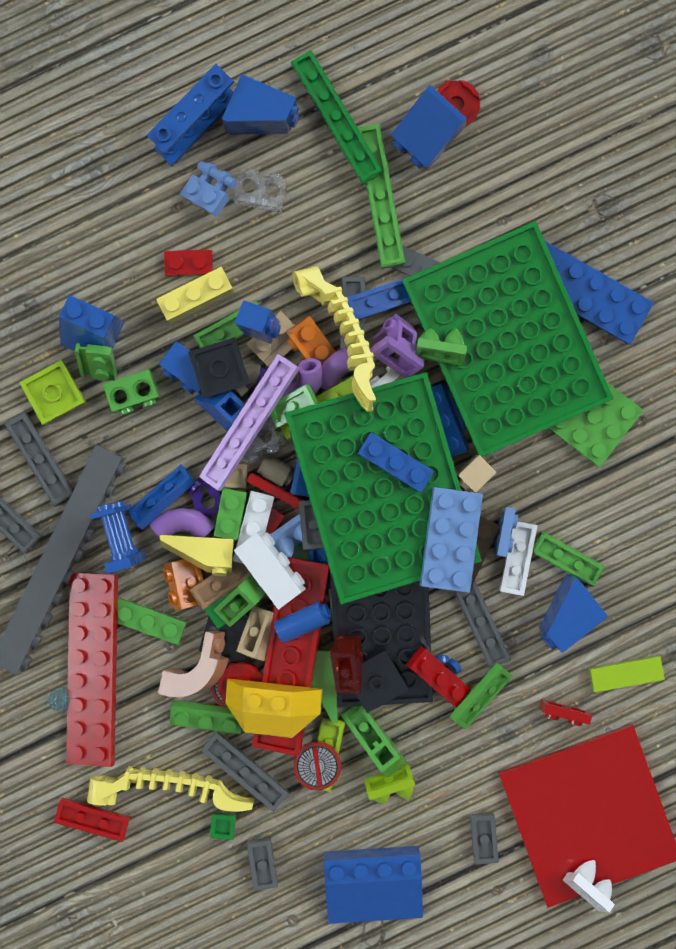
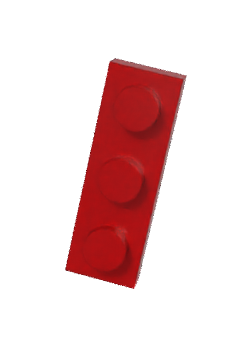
(438, 676)
(92, 819)

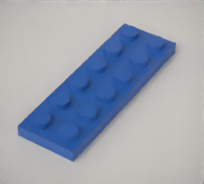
(601, 298)

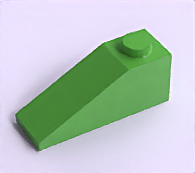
(324, 679)
(374, 740)

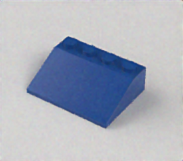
(373, 884)

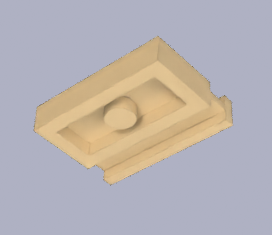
(268, 352)

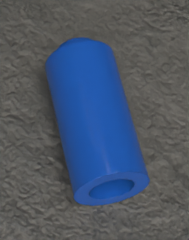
(302, 621)

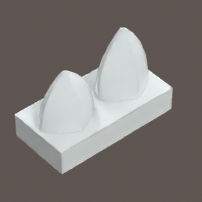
(597, 895)

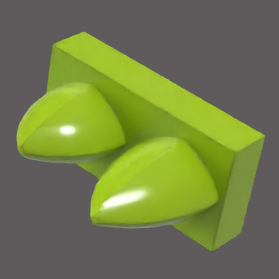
(381, 786)

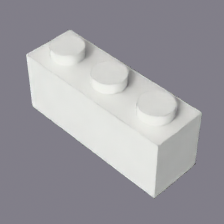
(270, 568)

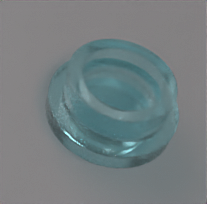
(59, 700)

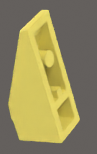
(209, 554)

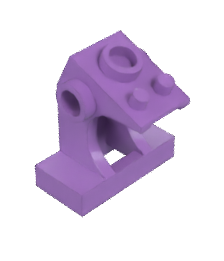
(401, 338)

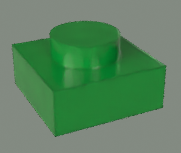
(223, 825)

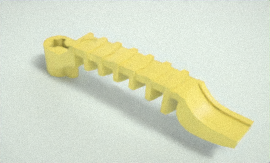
(360, 359)
(104, 789)

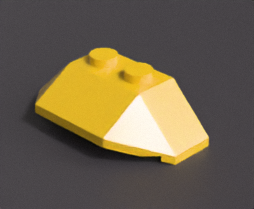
(272, 707)

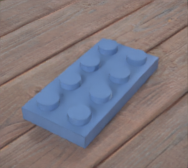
(451, 539)

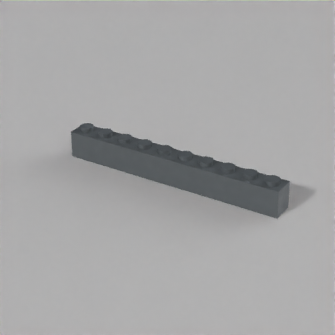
(59, 558)

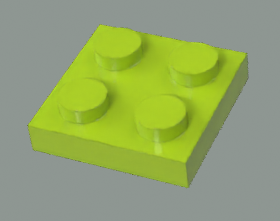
(52, 392)

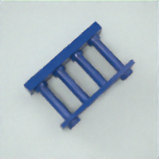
(192, 115)
(118, 537)

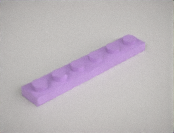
(249, 422)

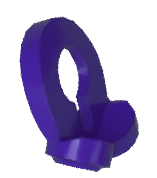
(196, 491)

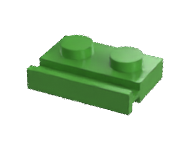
(96, 361)

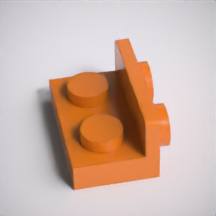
(309, 340)
(181, 578)

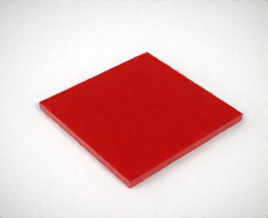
(589, 806)

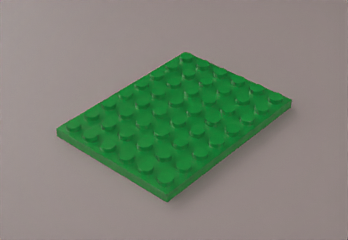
(522, 336)
(366, 517)

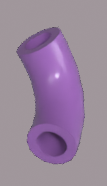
(334, 369)
(309, 373)
(182, 521)

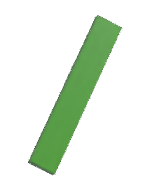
(382, 203)

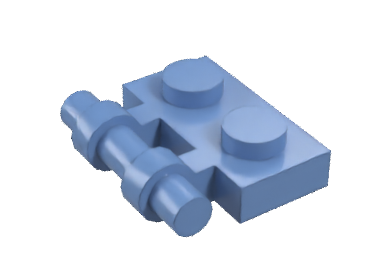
(205, 195)
(507, 522)

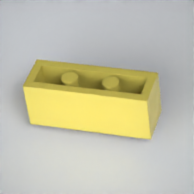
(195, 295)

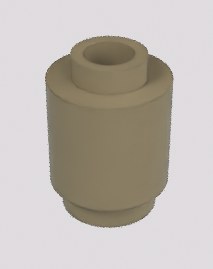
(276, 471)

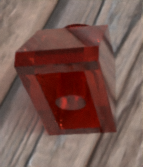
(347, 664)

